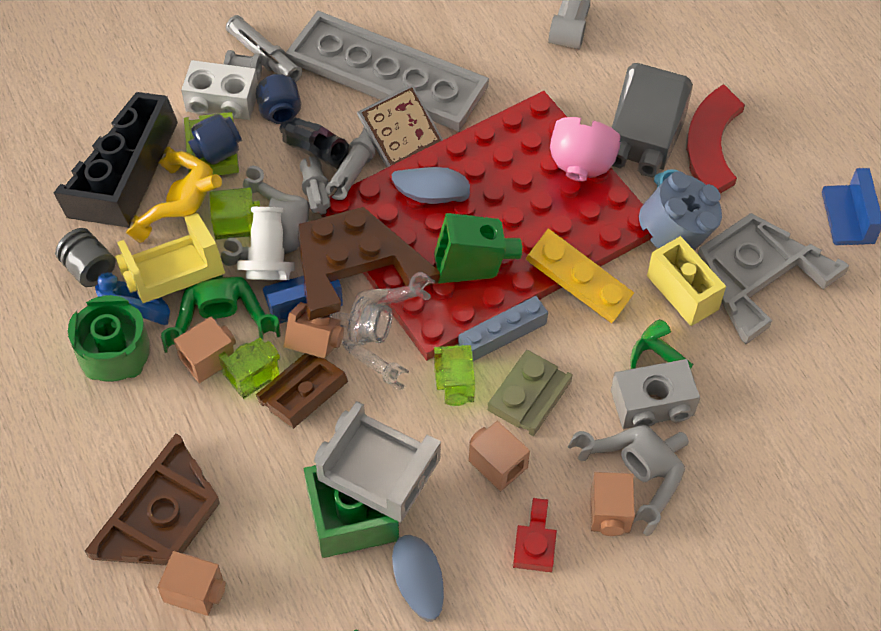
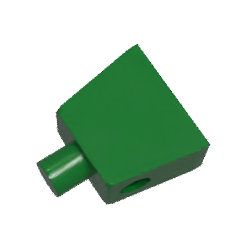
(472, 248)

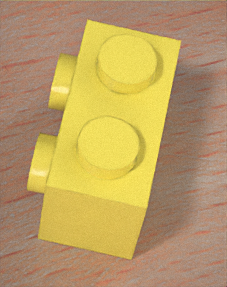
(686, 281)

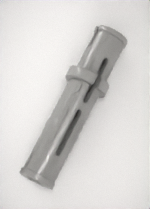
(242, 31)
(359, 153)

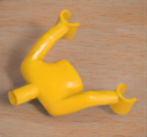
(184, 194)

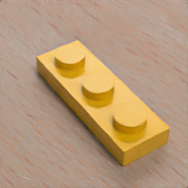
(579, 275)

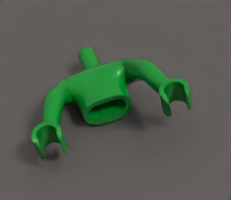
(218, 300)

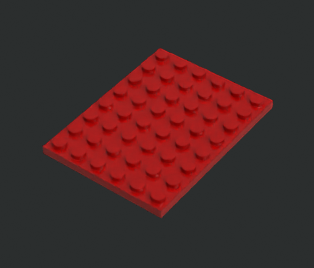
(509, 180)

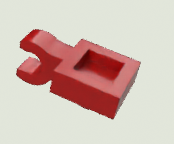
(534, 542)

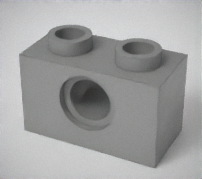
(668, 380)

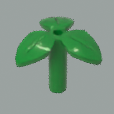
(651, 341)

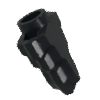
(315, 141)

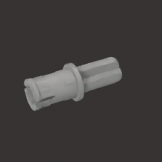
(315, 185)

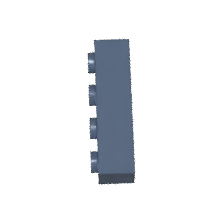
(504, 327)

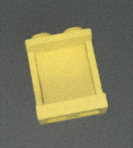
(172, 264)

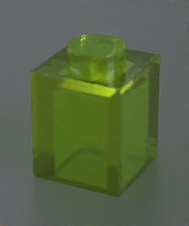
(232, 212)

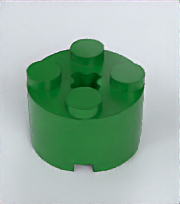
(109, 339)

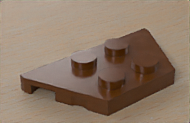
(159, 512)

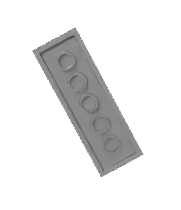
(385, 67)

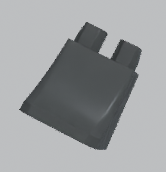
(650, 116)

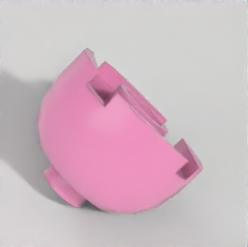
(584, 149)

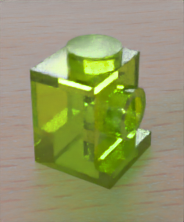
(250, 366)
(455, 374)

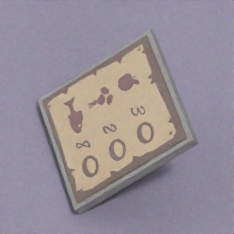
(399, 126)

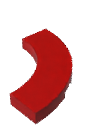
(705, 138)

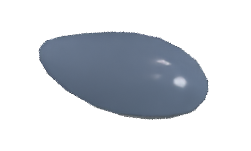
(432, 185)
(418, 576)

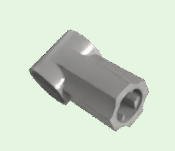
(569, 25)

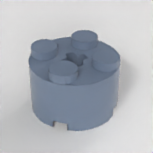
(683, 209)

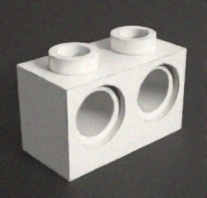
(219, 89)

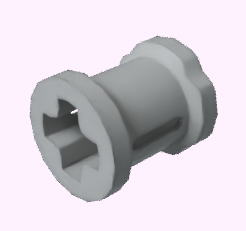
(244, 61)

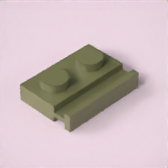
(529, 392)

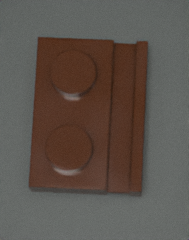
(301, 388)

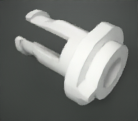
(266, 249)

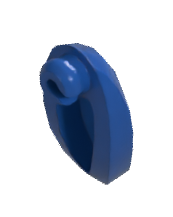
(154, 310)

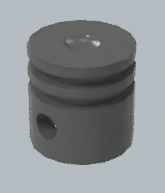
(84, 256)

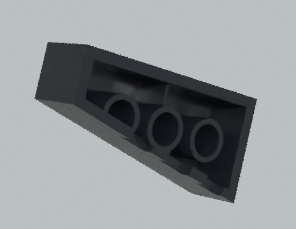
(122, 165)

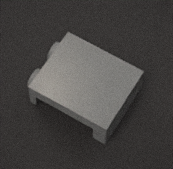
(376, 463)

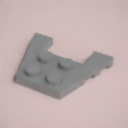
(754, 256)

